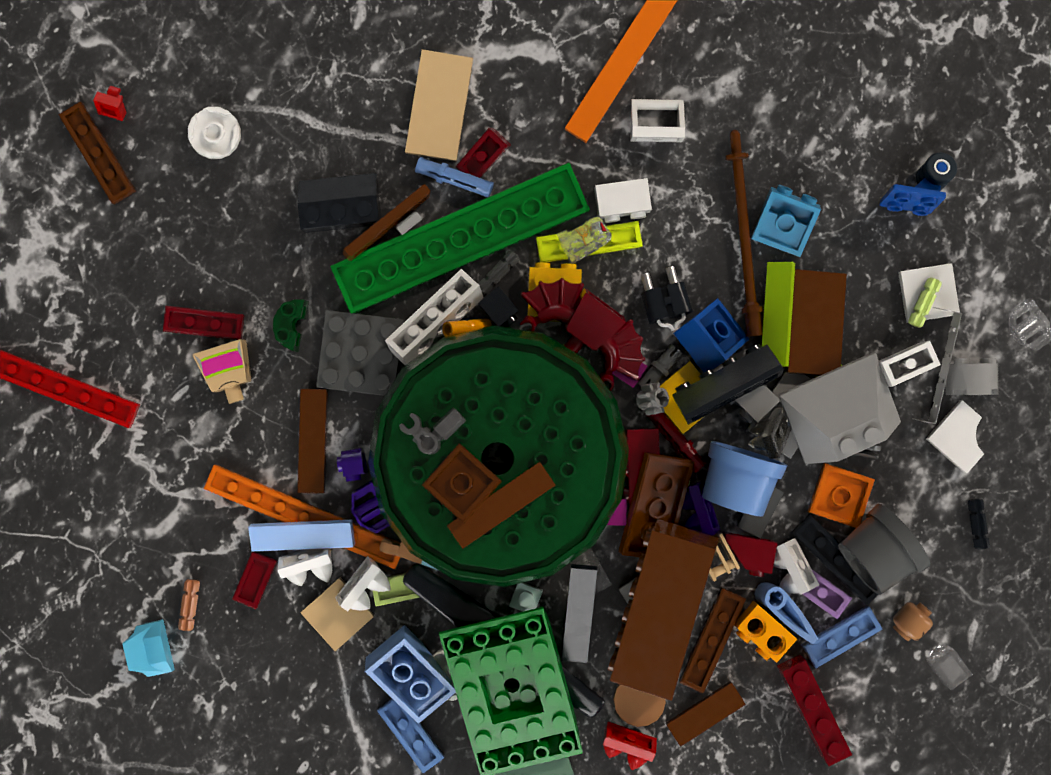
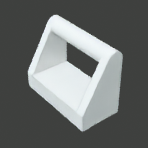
(657, 134)

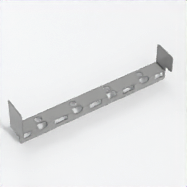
(944, 368)

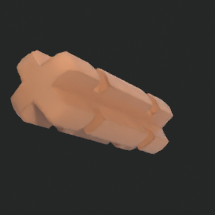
(189, 605)

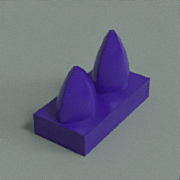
(705, 518)

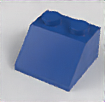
(711, 336)

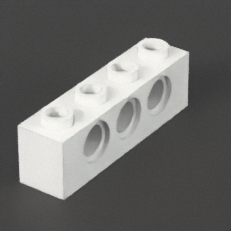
(426, 324)

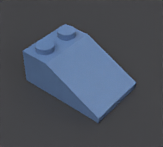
(409, 674)

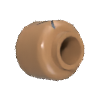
(913, 621)

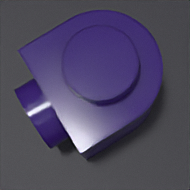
(352, 464)

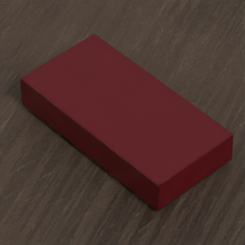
(254, 580)

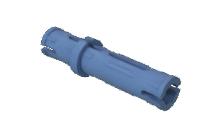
(443, 173)

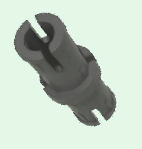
(661, 366)

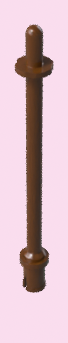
(751, 308)

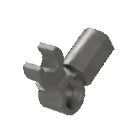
(428, 441)

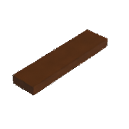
(97, 152)
(386, 223)
(312, 440)
(502, 504)
(712, 640)

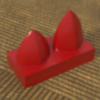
(637, 745)

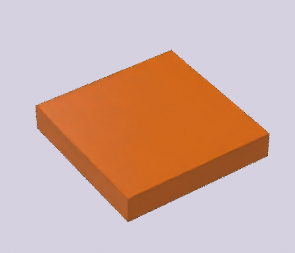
(841, 495)

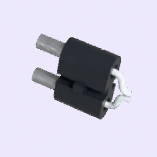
(666, 301)

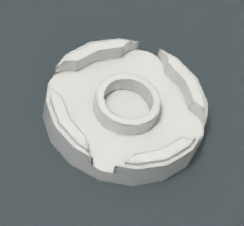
(214, 132)

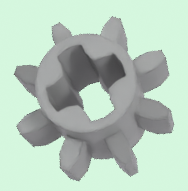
(652, 398)

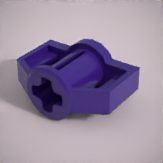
(367, 509)

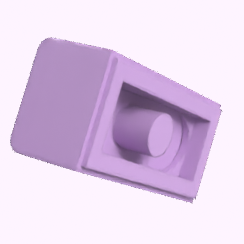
(828, 597)

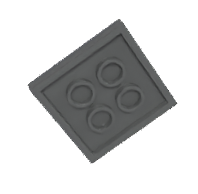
(356, 353)

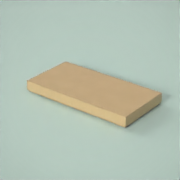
(439, 105)

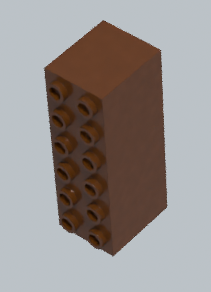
(662, 608)

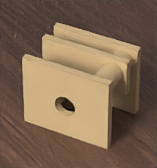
(727, 565)

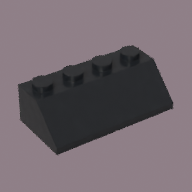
(728, 383)

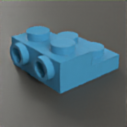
(786, 220)

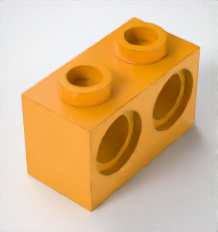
(767, 628)

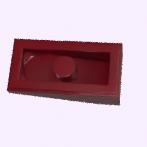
(484, 153)

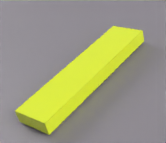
(624, 237)

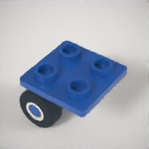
(927, 194)

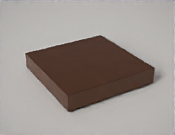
(461, 483)

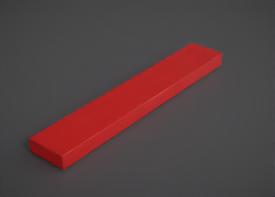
(67, 390)

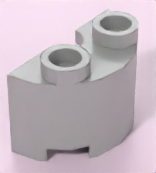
(972, 378)

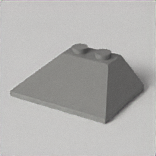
(841, 411)

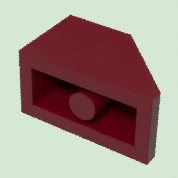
(752, 552)

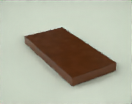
(817, 322)
(657, 496)

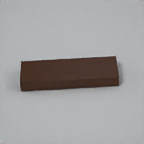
(705, 713)

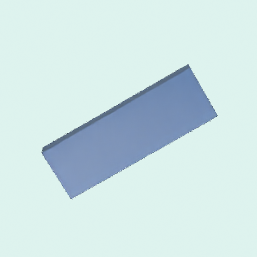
(842, 636)
(411, 736)

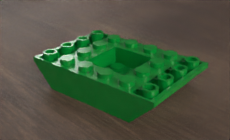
(519, 723)

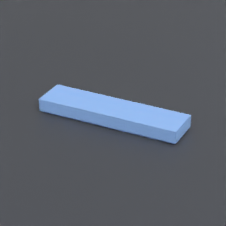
(301, 535)

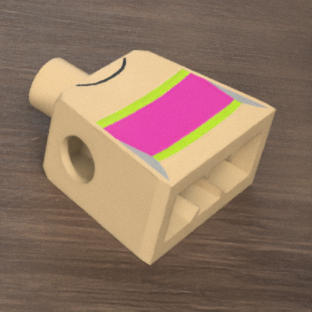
(226, 368)

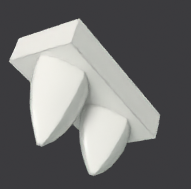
(295, 565)
(800, 575)
(366, 576)

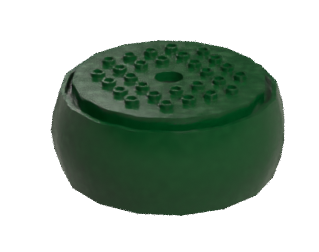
(513, 392)

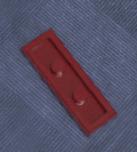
(203, 323)

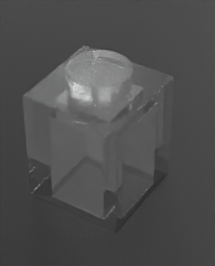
(948, 666)

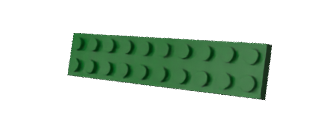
(460, 238)

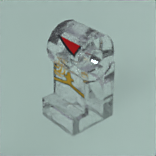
(584, 239)

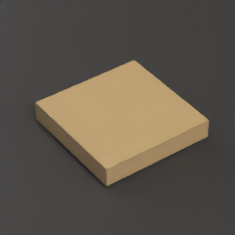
(332, 620)

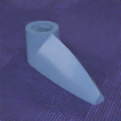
(785, 610)

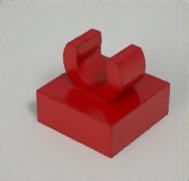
(110, 103)

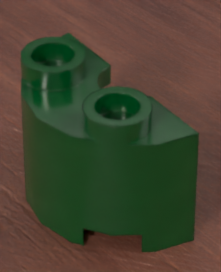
(285, 323)

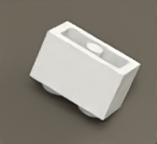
(623, 199)
(909, 363)

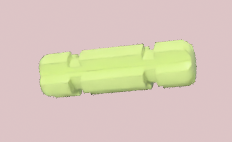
(924, 302)

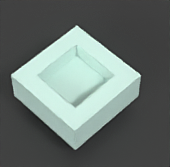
(525, 597)

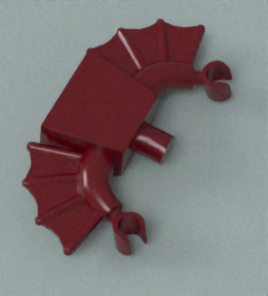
(590, 323)

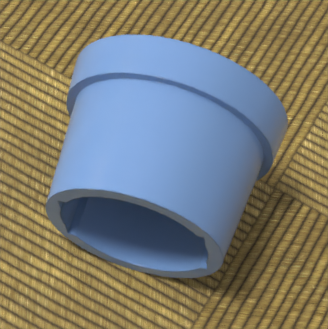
(741, 478)

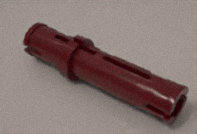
(677, 440)

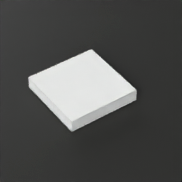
(913, 282)

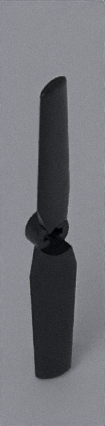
(464, 611)

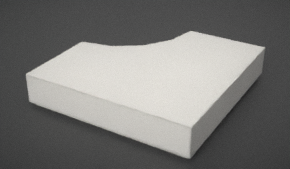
(957, 437)

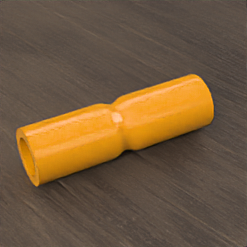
(455, 327)

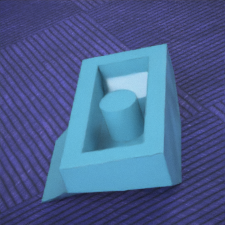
(149, 650)

